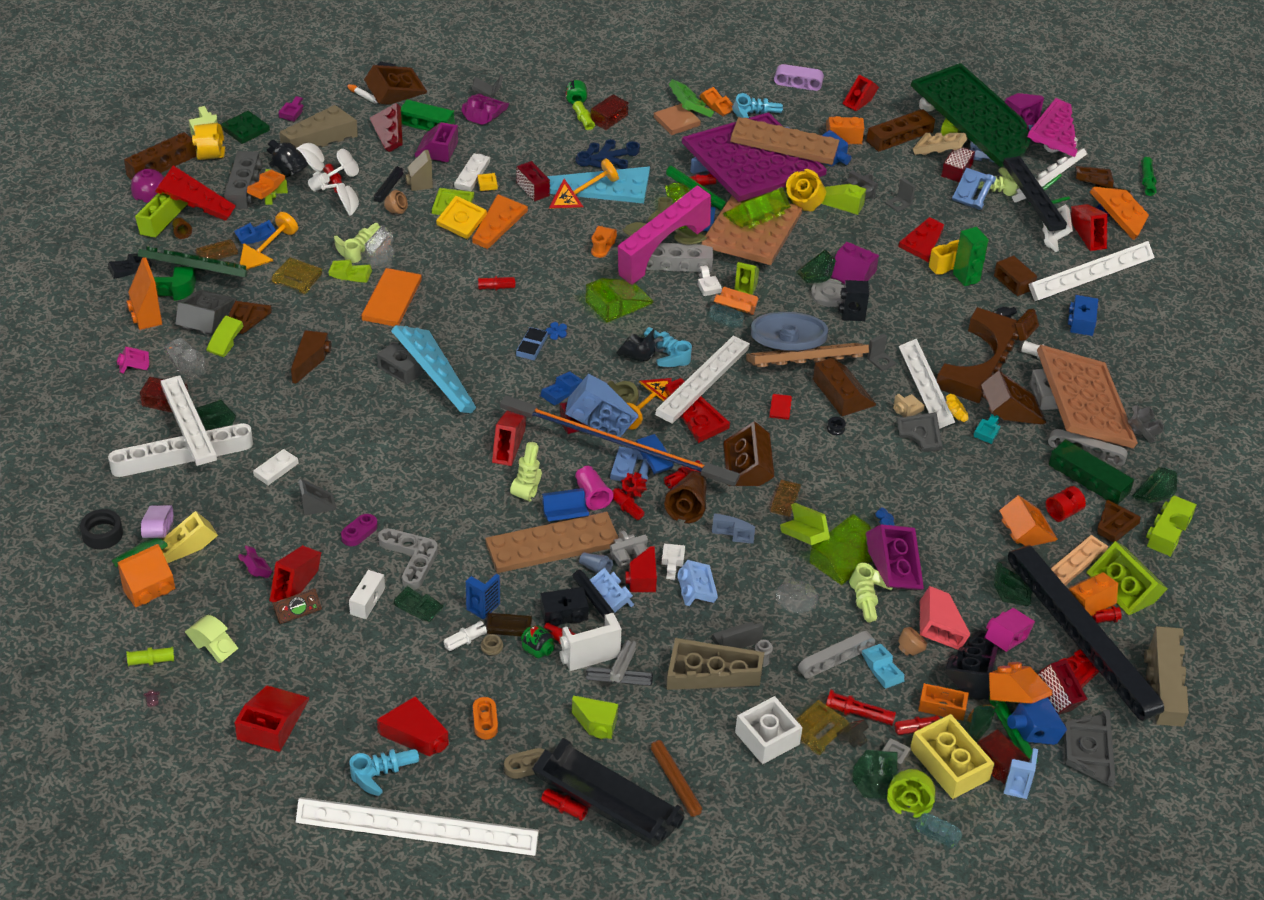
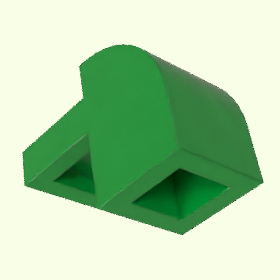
(178, 286)

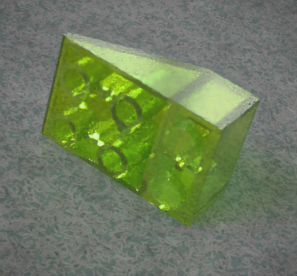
(615, 298)

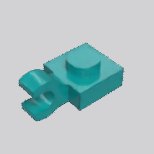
(988, 429)

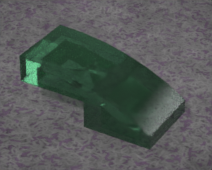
(419, 606)

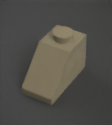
(420, 172)

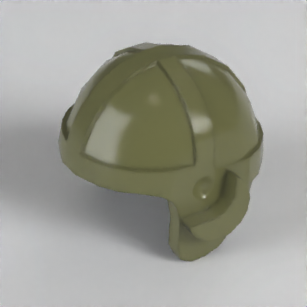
(626, 390)

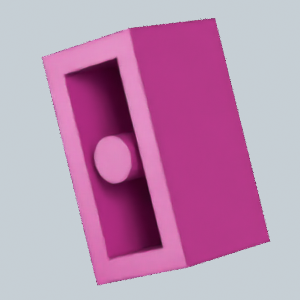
(1009, 629)

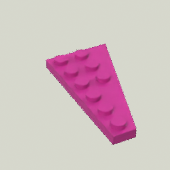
(1056, 128)

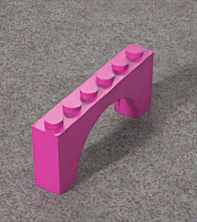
(690, 211)

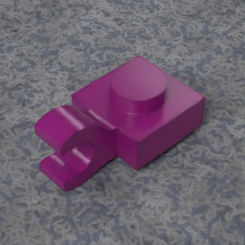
(292, 110)
(256, 565)

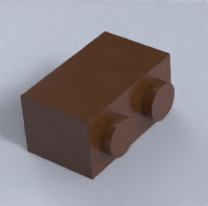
(1014, 275)

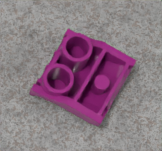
(482, 108)

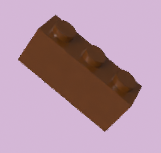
(841, 387)
(750, 455)

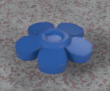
(557, 330)
(886, 518)

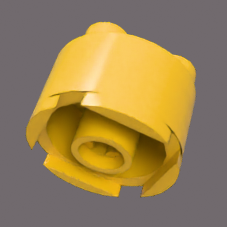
(209, 141)
(805, 189)

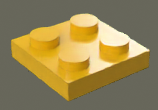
(461, 217)

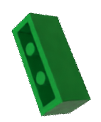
(424, 116)
(970, 256)

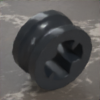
(832, 422)

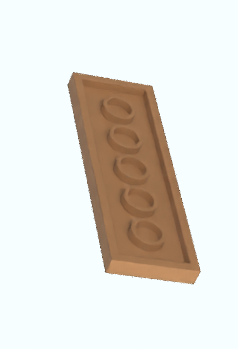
(785, 140)
(781, 357)
(551, 542)

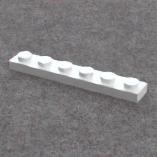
(1053, 170)
(926, 382)
(188, 420)

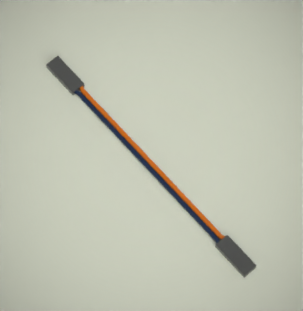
(708, 470)

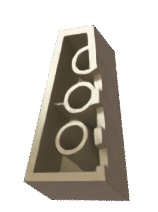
(321, 128)
(712, 666)
(1168, 674)

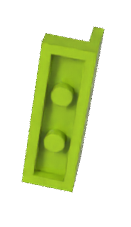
(807, 525)

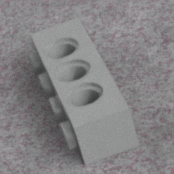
(681, 257)

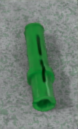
(1149, 180)

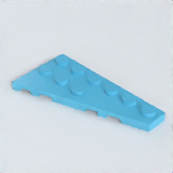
(629, 187)

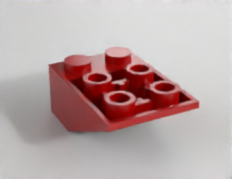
(269, 717)

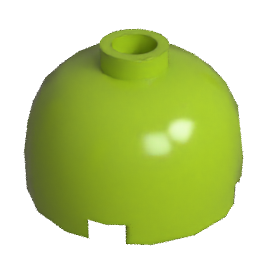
(912, 789)

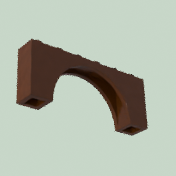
(967, 380)

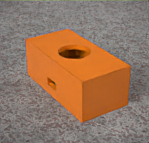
(955, 701)

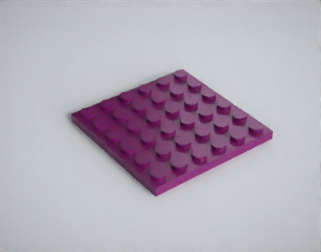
(743, 168)

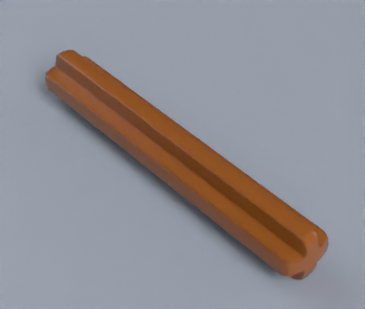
(676, 778)

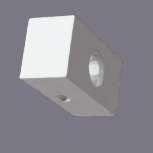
(364, 600)

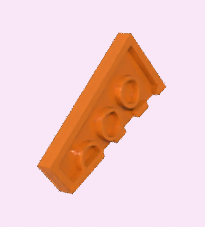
(499, 219)

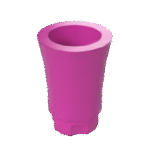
(597, 493)

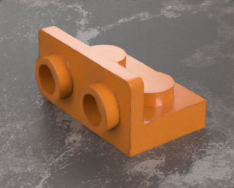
(737, 300)

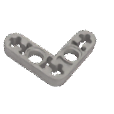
(417, 552)

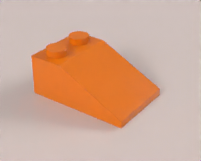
(144, 298)

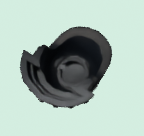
(286, 158)
(641, 348)

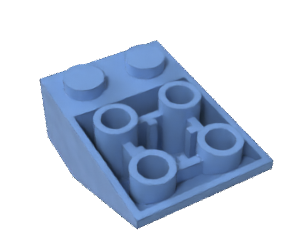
(600, 407)

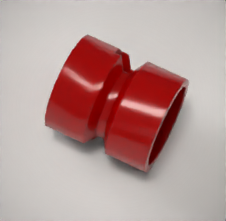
(1065, 503)

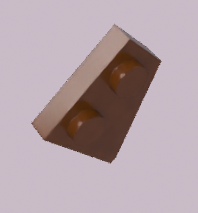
(1094, 175)
(249, 313)

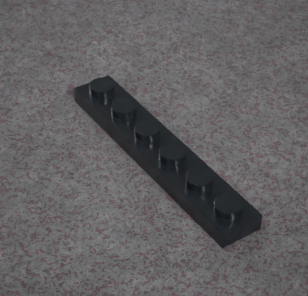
(1035, 194)

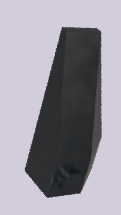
(972, 666)

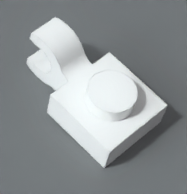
(707, 284)
(672, 556)

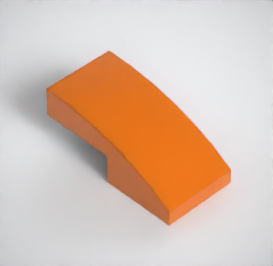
(715, 101)
(266, 185)

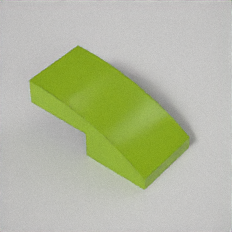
(346, 271)
(223, 336)

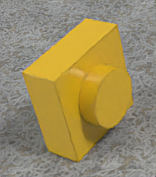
(487, 182)

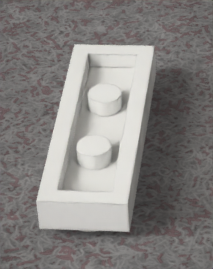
(468, 176)

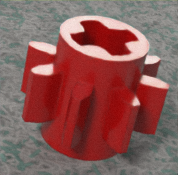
(634, 485)

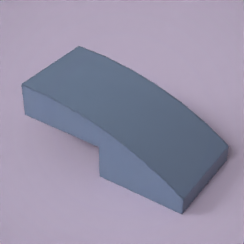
(728, 525)

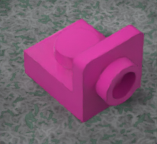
(134, 358)

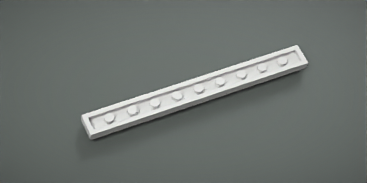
(417, 826)

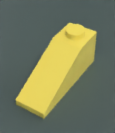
(188, 537)

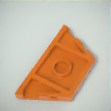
(1122, 208)

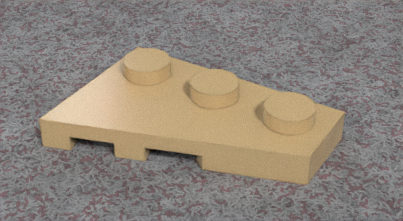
(939, 143)

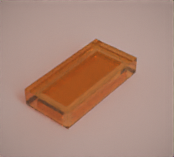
(218, 250)
(785, 496)

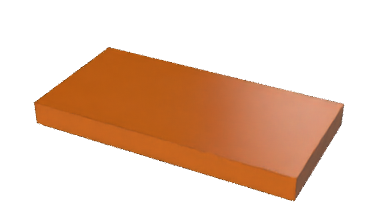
(391, 297)

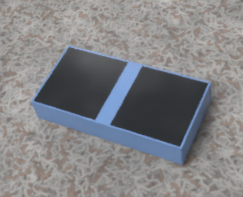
(532, 343)

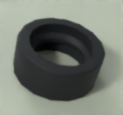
(104, 540)

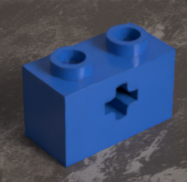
(1083, 315)

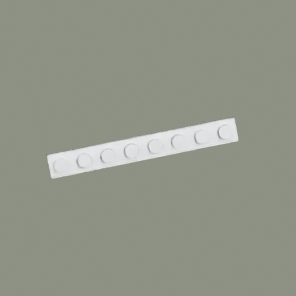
(1091, 271)
(702, 379)

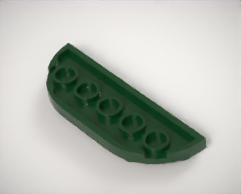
(194, 261)

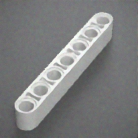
(176, 451)

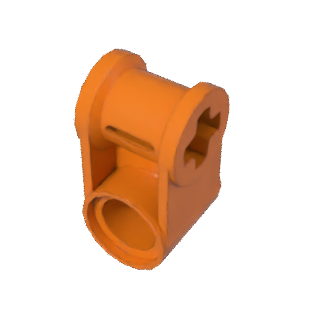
(603, 241)

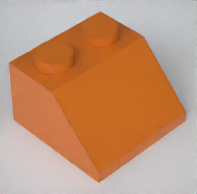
(847, 128)
(1026, 523)
(146, 576)
(1096, 592)
(1017, 684)

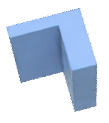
(1021, 776)

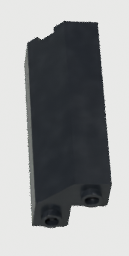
(608, 793)

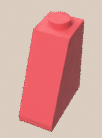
(941, 619)

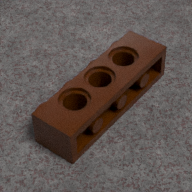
(900, 130)
(162, 156)

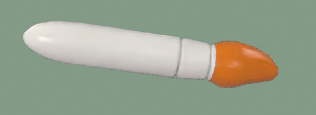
(353, 88)

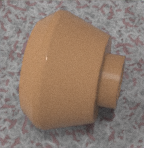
(396, 202)
(911, 642)

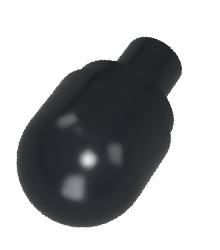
(1005, 311)

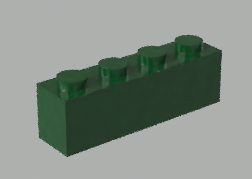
(1091, 472)

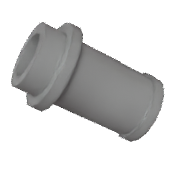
(764, 646)

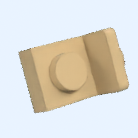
(907, 406)

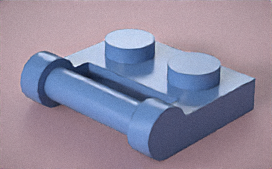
(968, 186)
(626, 462)

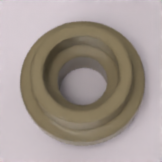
(492, 644)

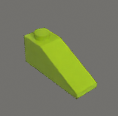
(845, 197)

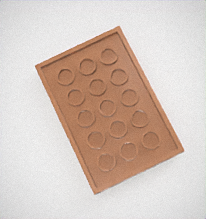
(755, 243)
(1086, 397)

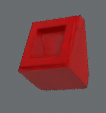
(780, 406)

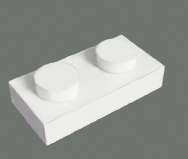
(275, 467)

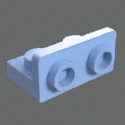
(696, 582)
(610, 590)

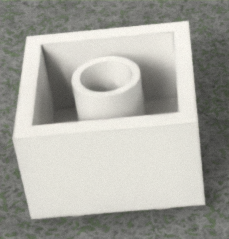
(768, 730)

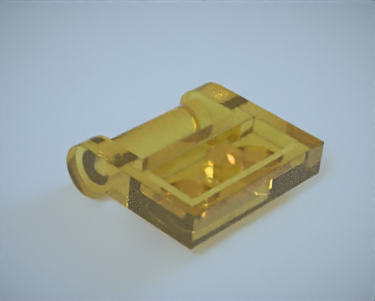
(297, 270)
(814, 721)

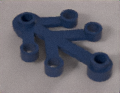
(587, 158)

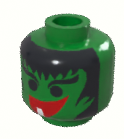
(576, 91)
(537, 641)

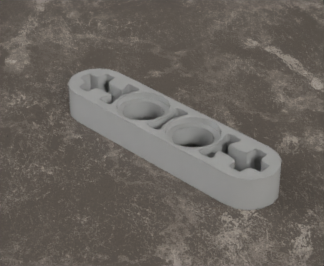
(1088, 445)
(835, 654)

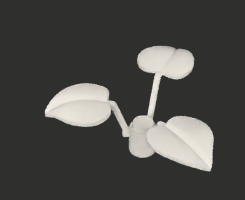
(320, 180)

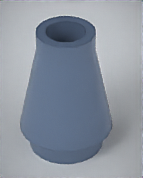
(596, 562)

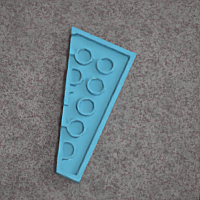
(431, 358)

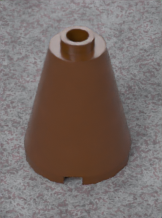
(687, 498)

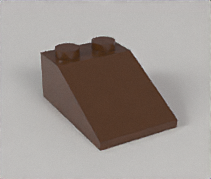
(393, 84)
(1011, 400)

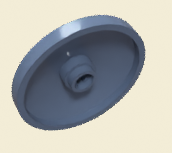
(789, 331)

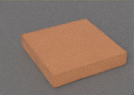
(676, 119)

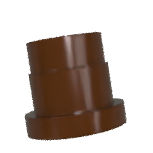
(183, 232)

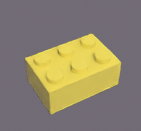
(951, 756)

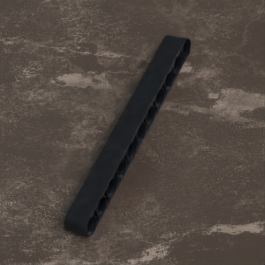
(1086, 633)

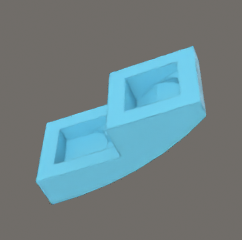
(882, 665)

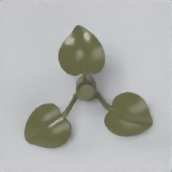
(685, 236)

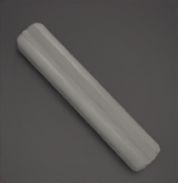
(623, 661)

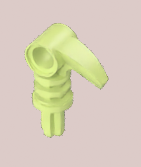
(1007, 183)
(352, 248)
(528, 475)
(863, 582)

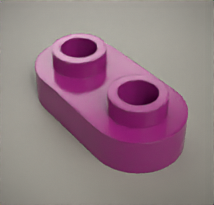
(360, 528)

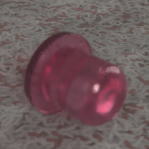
(152, 698)

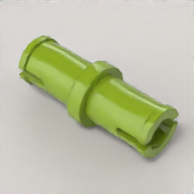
(583, 115)
(150, 656)

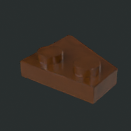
(1116, 522)

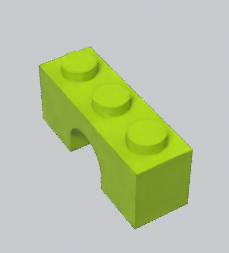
(1165, 535)

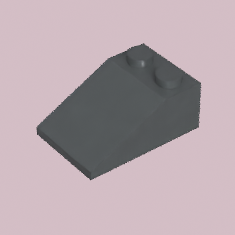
(203, 311)

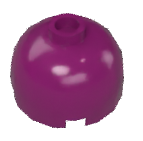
(145, 183)

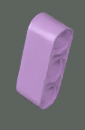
(806, 77)
(157, 521)

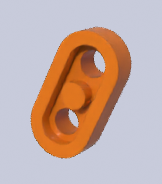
(485, 720)

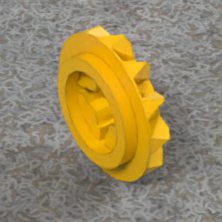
(956, 408)

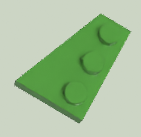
(688, 98)

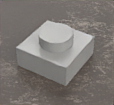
(903, 751)

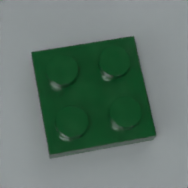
(245, 127)

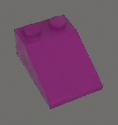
(896, 556)

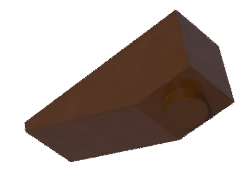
(310, 353)

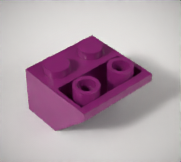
(439, 142)

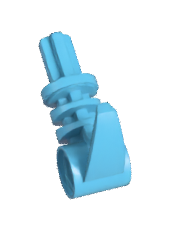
(745, 104)
(678, 351)
(364, 768)

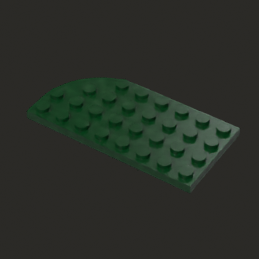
(975, 111)

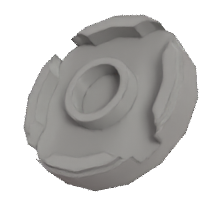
(827, 293)

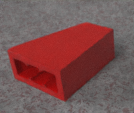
(1090, 225)
(508, 437)
(294, 573)
(414, 727)

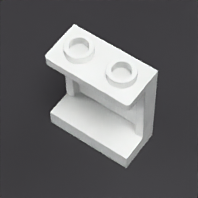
(591, 646)

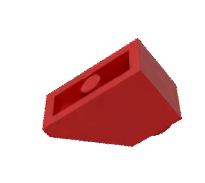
(860, 93)
(642, 572)

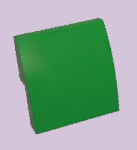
(142, 546)

